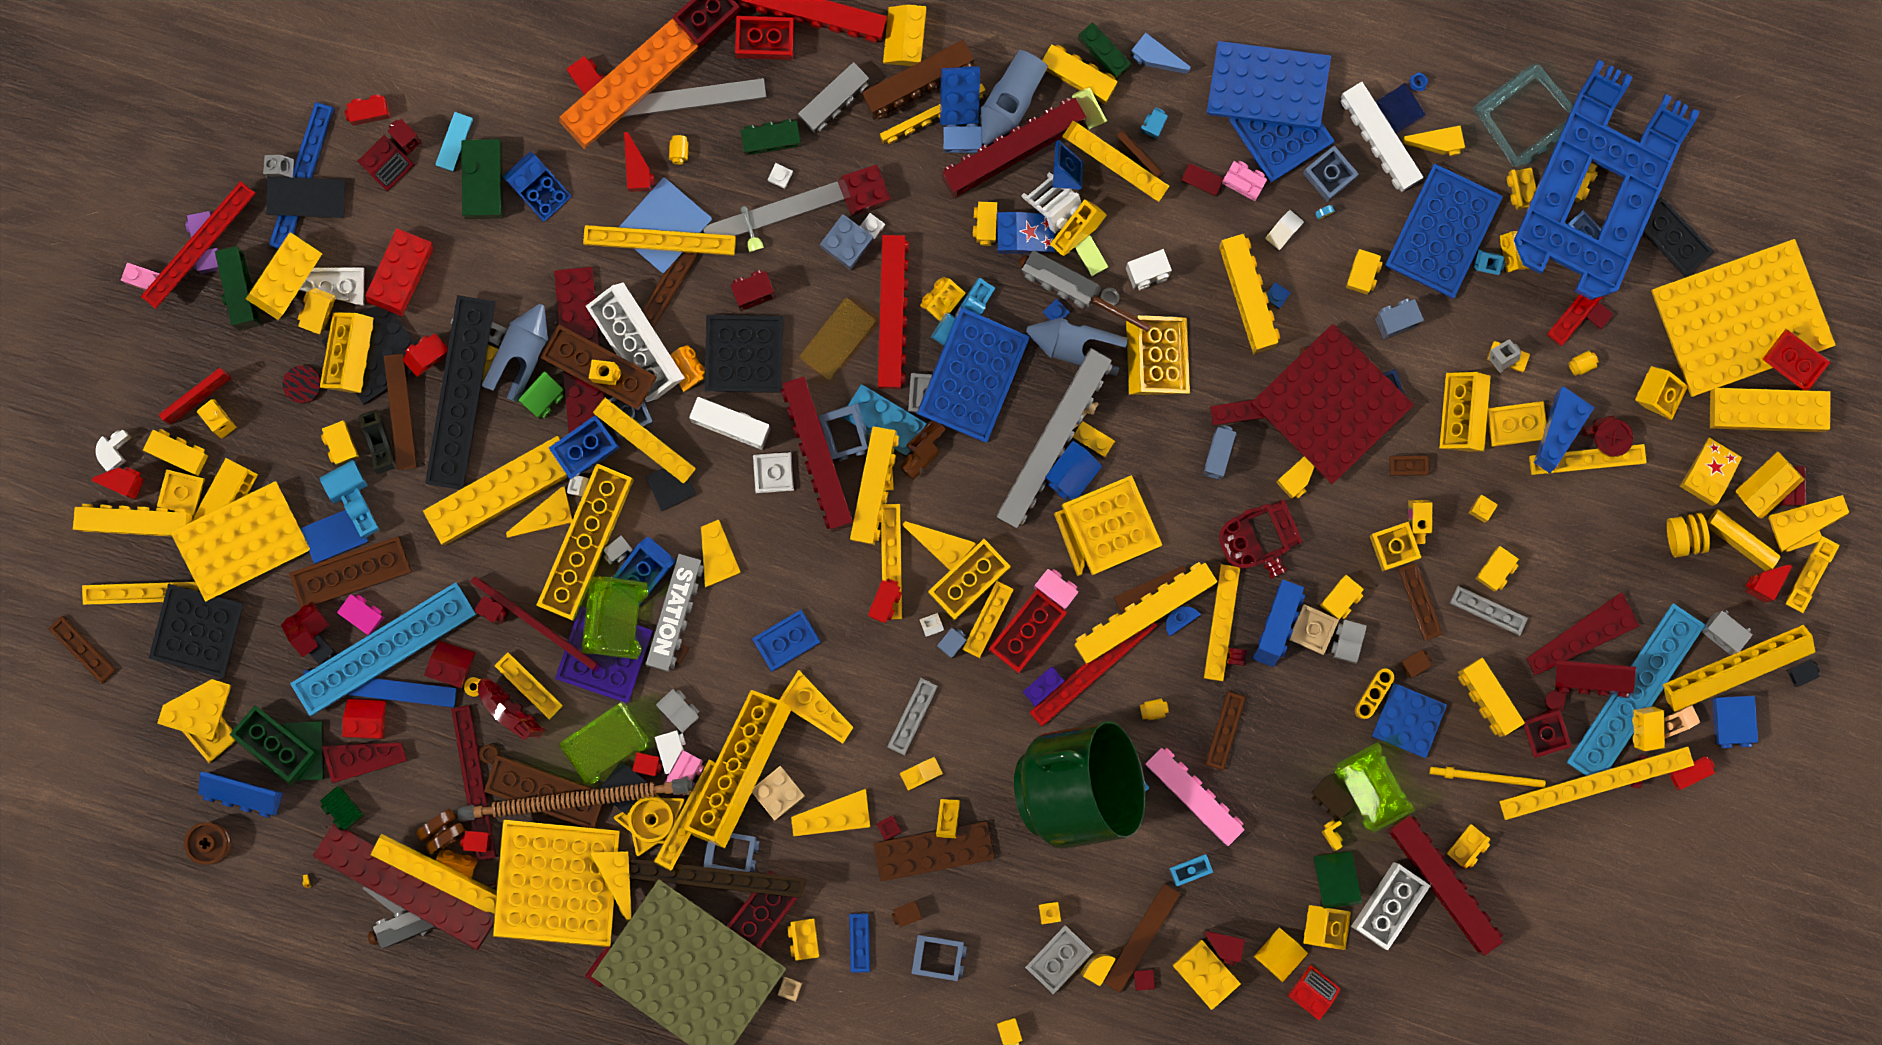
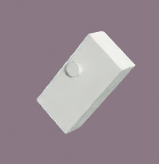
(730, 423)
(1390, 906)

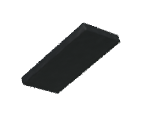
(305, 197)
(1676, 238)

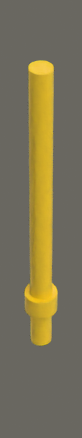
(1450, 772)

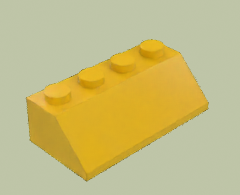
(346, 352)
(1465, 411)

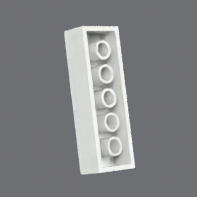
(634, 337)

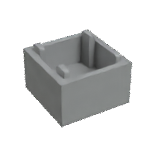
(1726, 632)

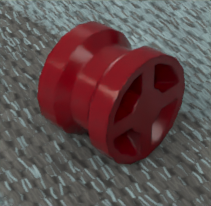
(1275, 568)
(1237, 656)

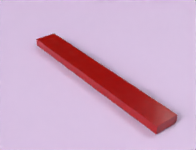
(198, 245)
(1083, 678)

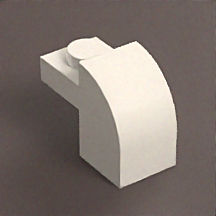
(107, 450)

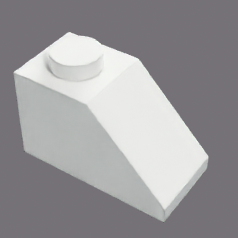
(669, 748)

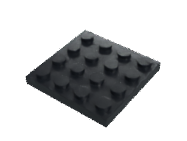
(386, 338)
(743, 353)
(196, 631)

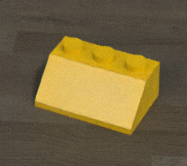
(904, 35)
(1769, 485)

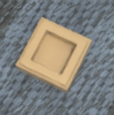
(789, 989)

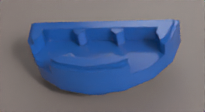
(1179, 618)

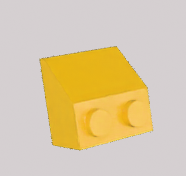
(1661, 392)
(1327, 927)

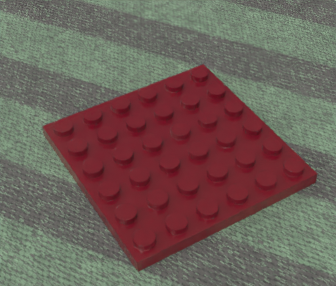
(1332, 404)

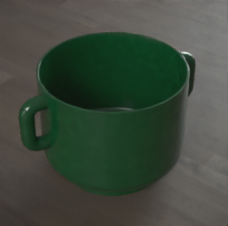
(1081, 786)

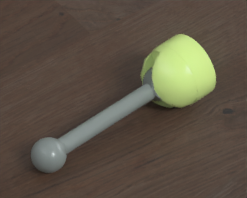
(754, 243)

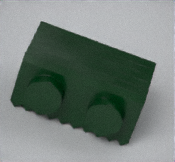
(341, 808)

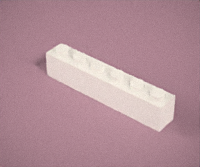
(1381, 137)

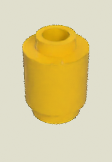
(678, 149)
(1583, 363)
(1154, 709)

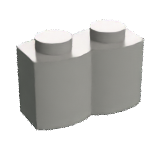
(1349, 641)
(678, 710)

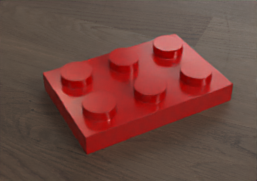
(1796, 360)

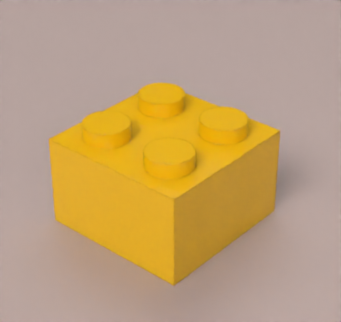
(1395, 546)

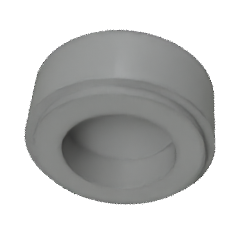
(1110, 295)

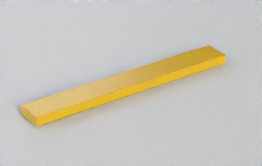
(659, 240)

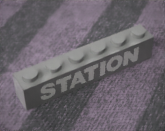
(673, 613)

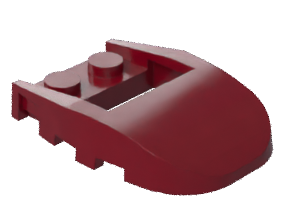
(1241, 544)
(506, 712)

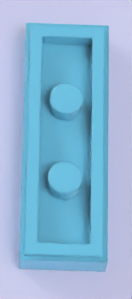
(451, 146)

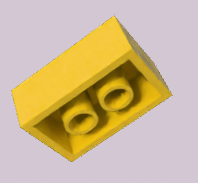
(1206, 974)

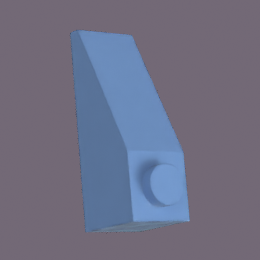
(1156, 55)

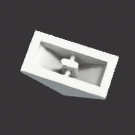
(1284, 230)

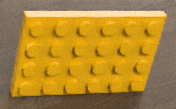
(240, 541)

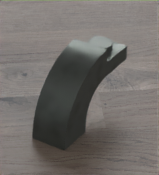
(377, 441)

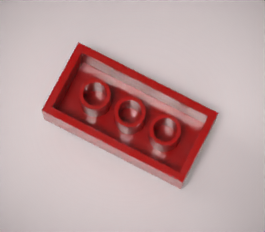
(399, 272)
(1027, 631)

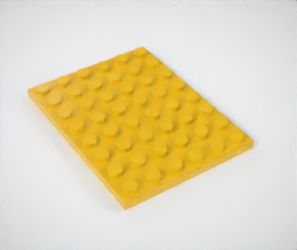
(1736, 312)

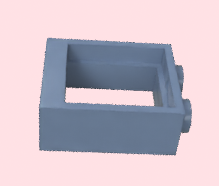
(855, 411)
(1219, 452)
(750, 864)
(961, 953)

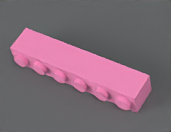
(1198, 800)

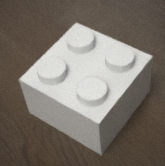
(1148, 270)

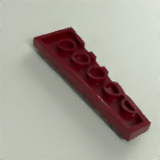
(1595, 629)

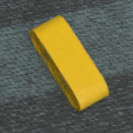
(1382, 688)

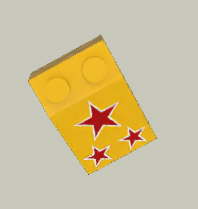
(1711, 472)

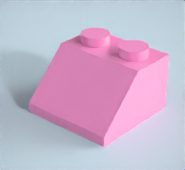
(1056, 588)

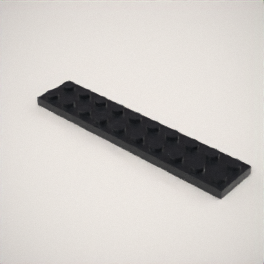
(460, 392)

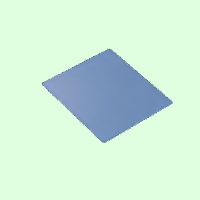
(666, 210)

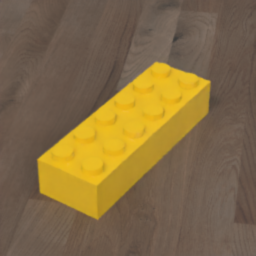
(1248, 293)
(1770, 410)

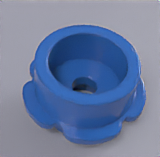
(1418, 77)

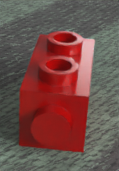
(367, 111)
(884, 600)
(1685, 777)

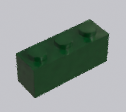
(1104, 51)
(770, 137)

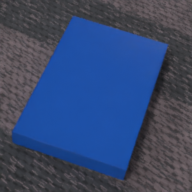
(332, 536)
(786, 640)

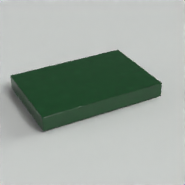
(312, 736)
(1337, 880)

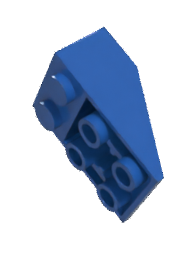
(537, 186)

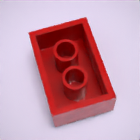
(764, 37)

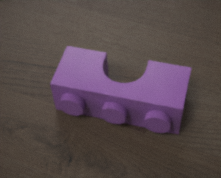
(208, 261)

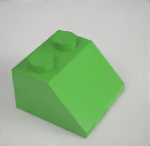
(542, 396)

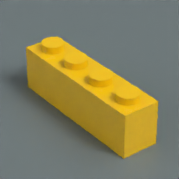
(1079, 74)

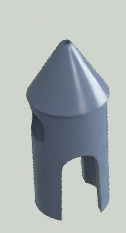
(1011, 96)
(1065, 340)
(524, 341)

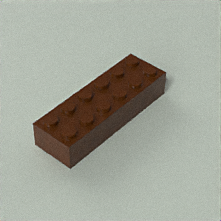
(914, 81)

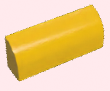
(228, 486)
(1742, 540)
(1097, 968)

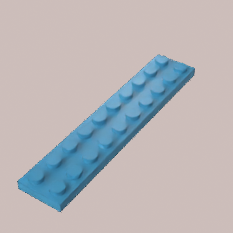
(383, 649)
(1654, 667)

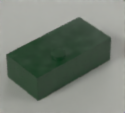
(482, 179)
(236, 287)
(273, 745)

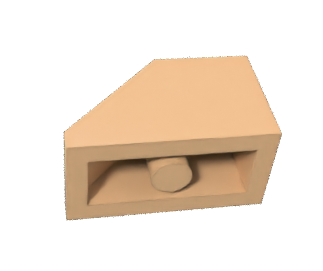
(1680, 721)

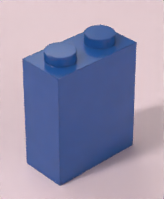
(1073, 472)
(1735, 721)

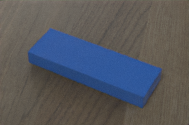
(859, 943)

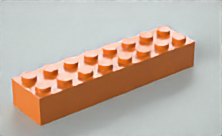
(628, 84)

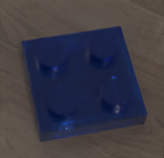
(1400, 108)

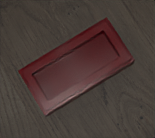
(1202, 179)

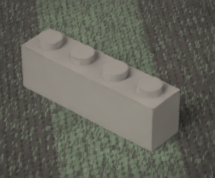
(834, 97)

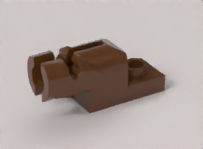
(922, 449)

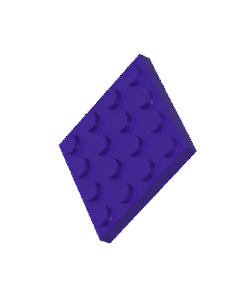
(615, 675)

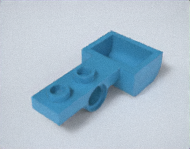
(974, 302)
(345, 485)

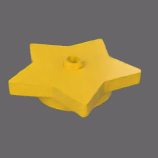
(638, 821)

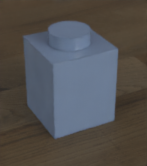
(952, 642)

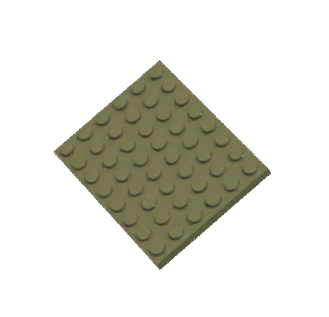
(688, 970)

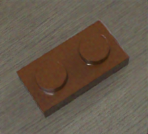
(1408, 465)

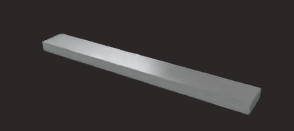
(699, 97)
(778, 211)

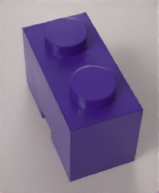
(1043, 686)

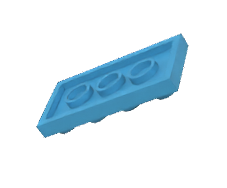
(885, 414)

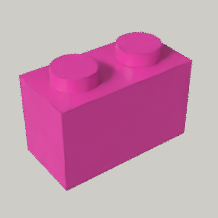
(360, 614)

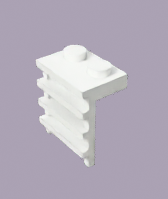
(1059, 209)

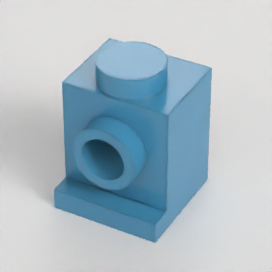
(1154, 123)
(1494, 267)

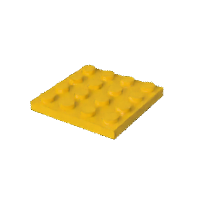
(1111, 525)

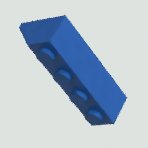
(239, 793)

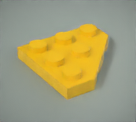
(197, 710)

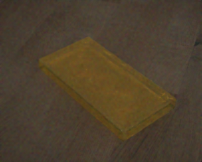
(837, 339)

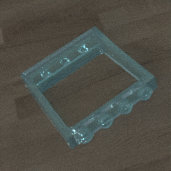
(1501, 94)

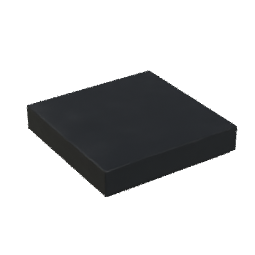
(668, 489)
(623, 776)

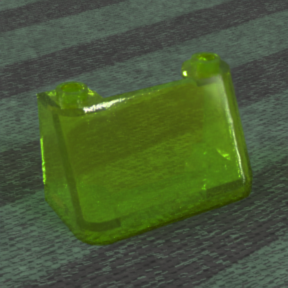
(613, 617)
(604, 742)
(1373, 788)

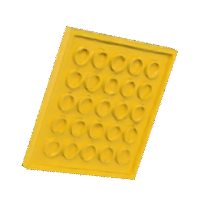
(552, 885)

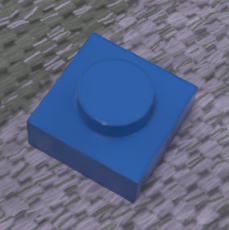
(1277, 295)
(1055, 310)

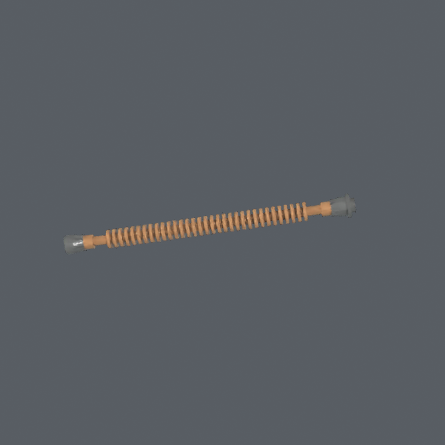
(677, 787)

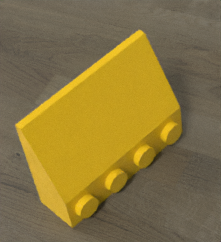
(1158, 357)

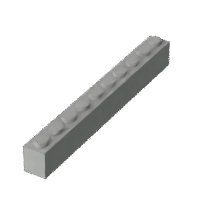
(1054, 437)

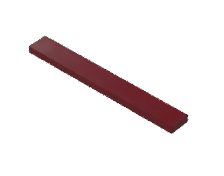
(535, 623)
(472, 773)

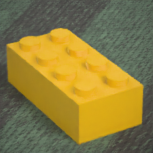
(284, 276)
(969, 579)
(1491, 697)

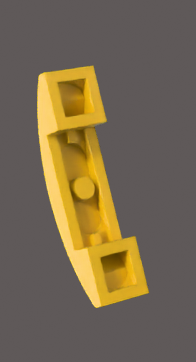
(1811, 574)

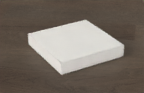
(773, 472)

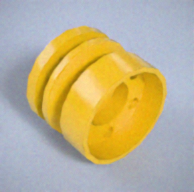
(1688, 535)

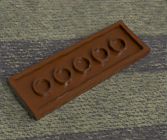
(574, 355)
(350, 572)
(519, 781)
(931, 853)

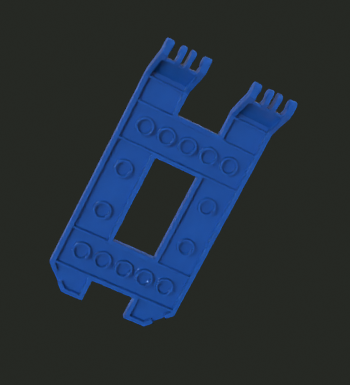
(1641, 164)

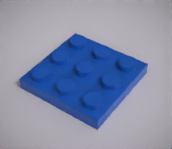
(1409, 720)

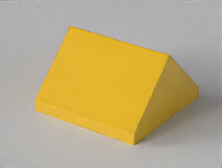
(1280, 954)

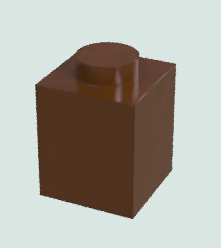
(1416, 663)
(906, 914)

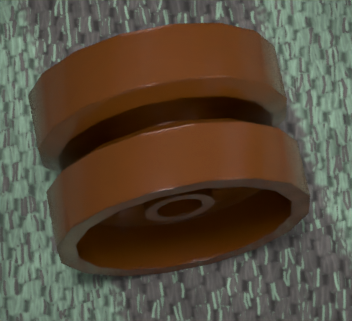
(442, 834)
(196, 845)

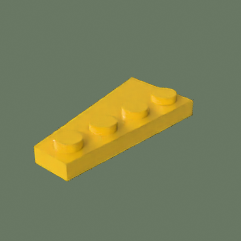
(1799, 523)
(815, 708)
(838, 815)

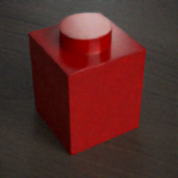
(647, 764)
(476, 841)

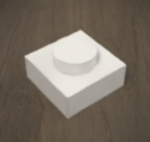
(780, 176)
(872, 225)
(577, 486)
(931, 624)

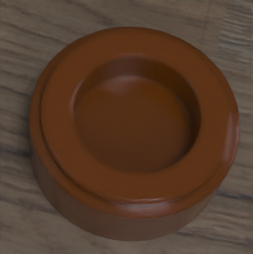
(488, 753)

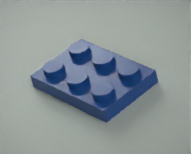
(959, 95)

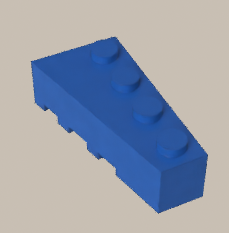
(1563, 425)
(1278, 623)

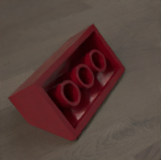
(1595, 678)

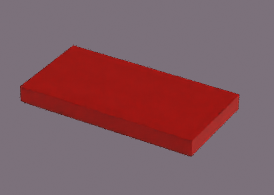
(194, 396)

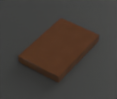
(1146, 160)

